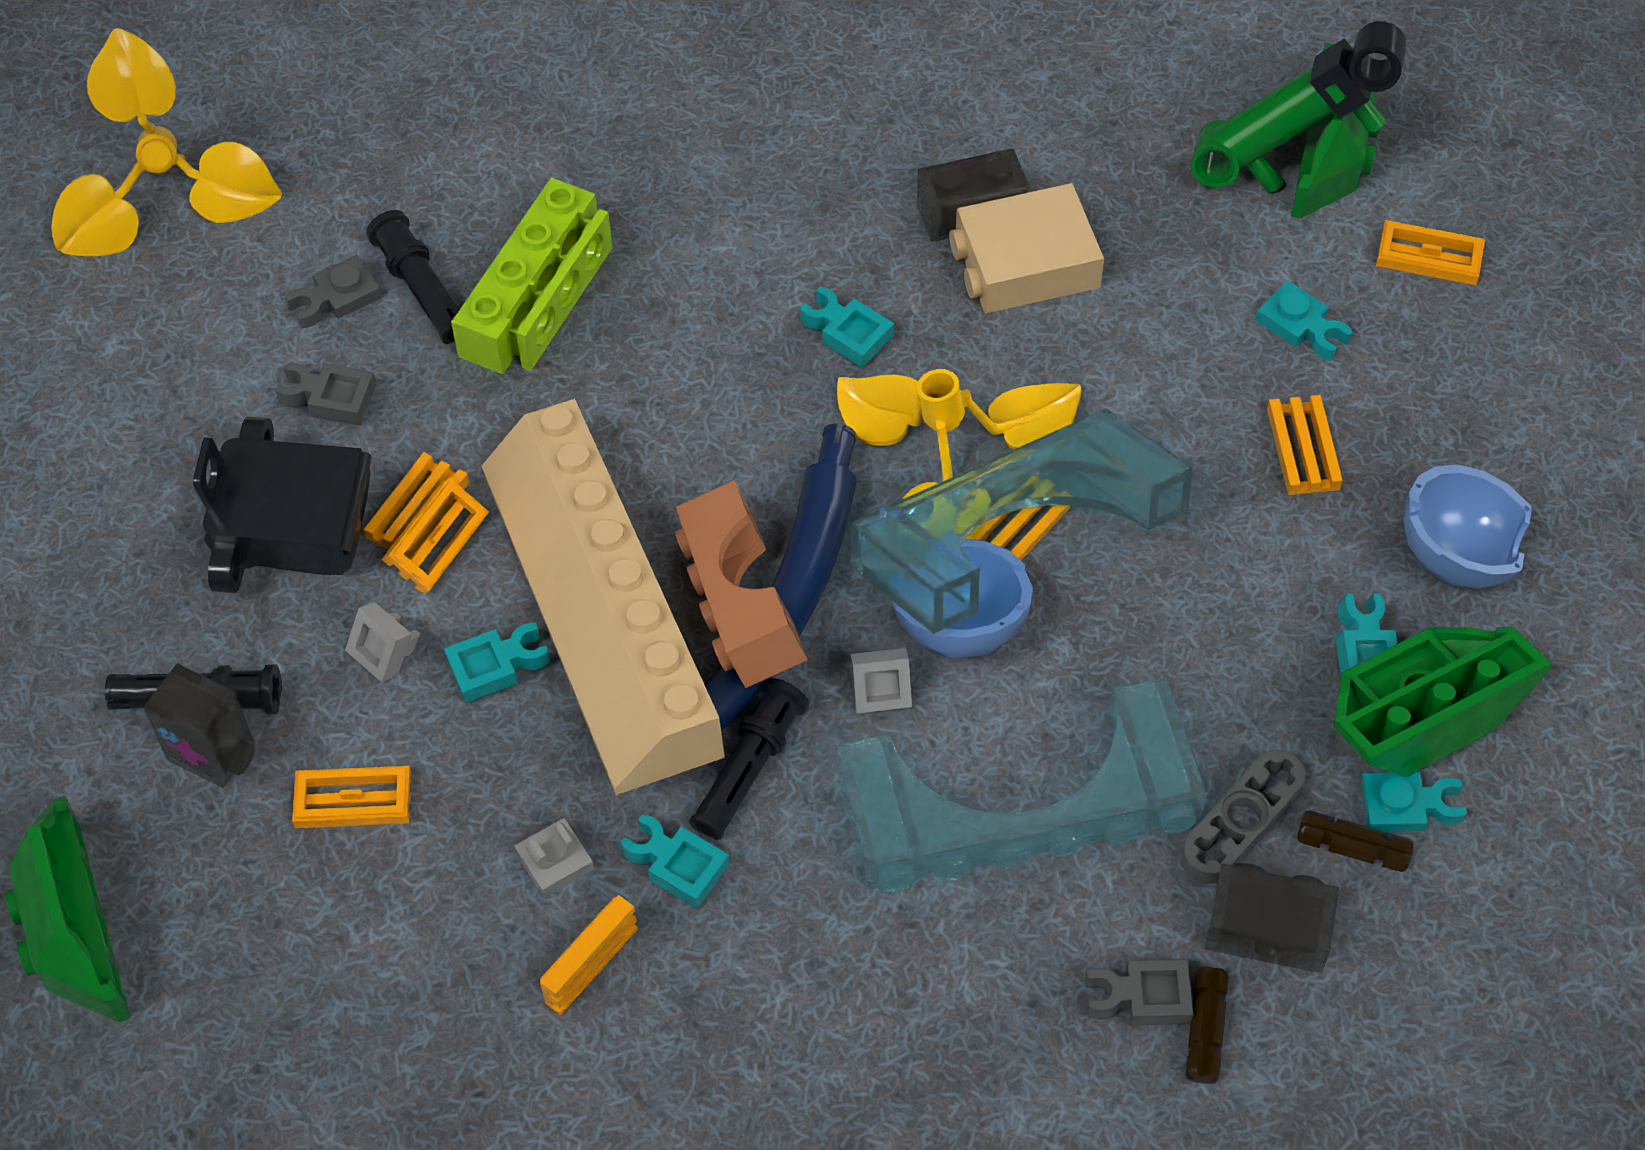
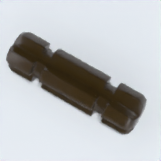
(1355, 841)
(1207, 1025)

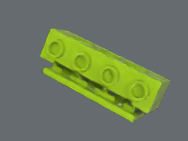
(534, 279)

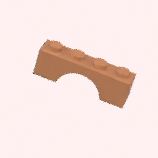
(752, 623)

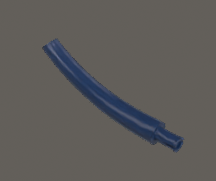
(808, 559)

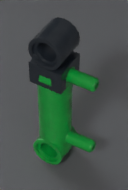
(1335, 84)

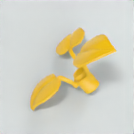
(132, 82)
(887, 404)

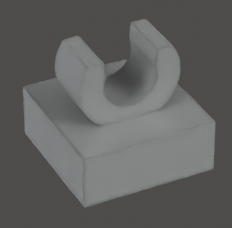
(380, 641)
(881, 680)
(554, 857)

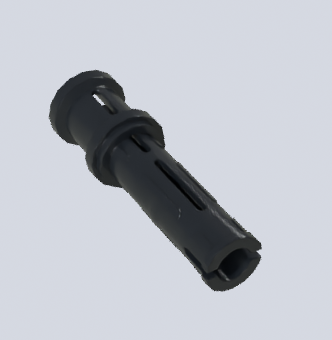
(409, 261)
(252, 687)
(760, 737)

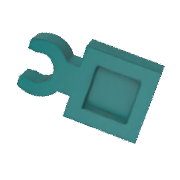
(1300, 316)
(849, 330)
(1364, 634)
(488, 664)
(1403, 805)
(680, 865)

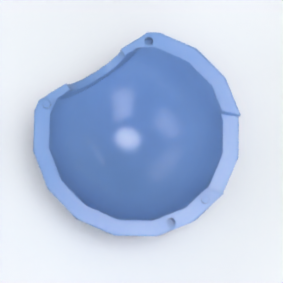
(1466, 526)
(1002, 607)

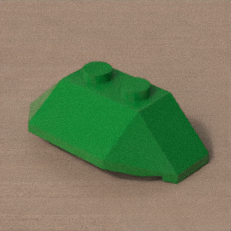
(1332, 161)
(1434, 694)
(63, 915)

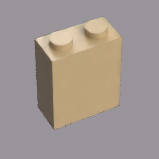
(1027, 248)

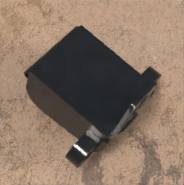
(279, 504)

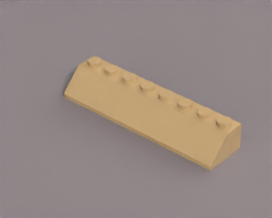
(601, 601)

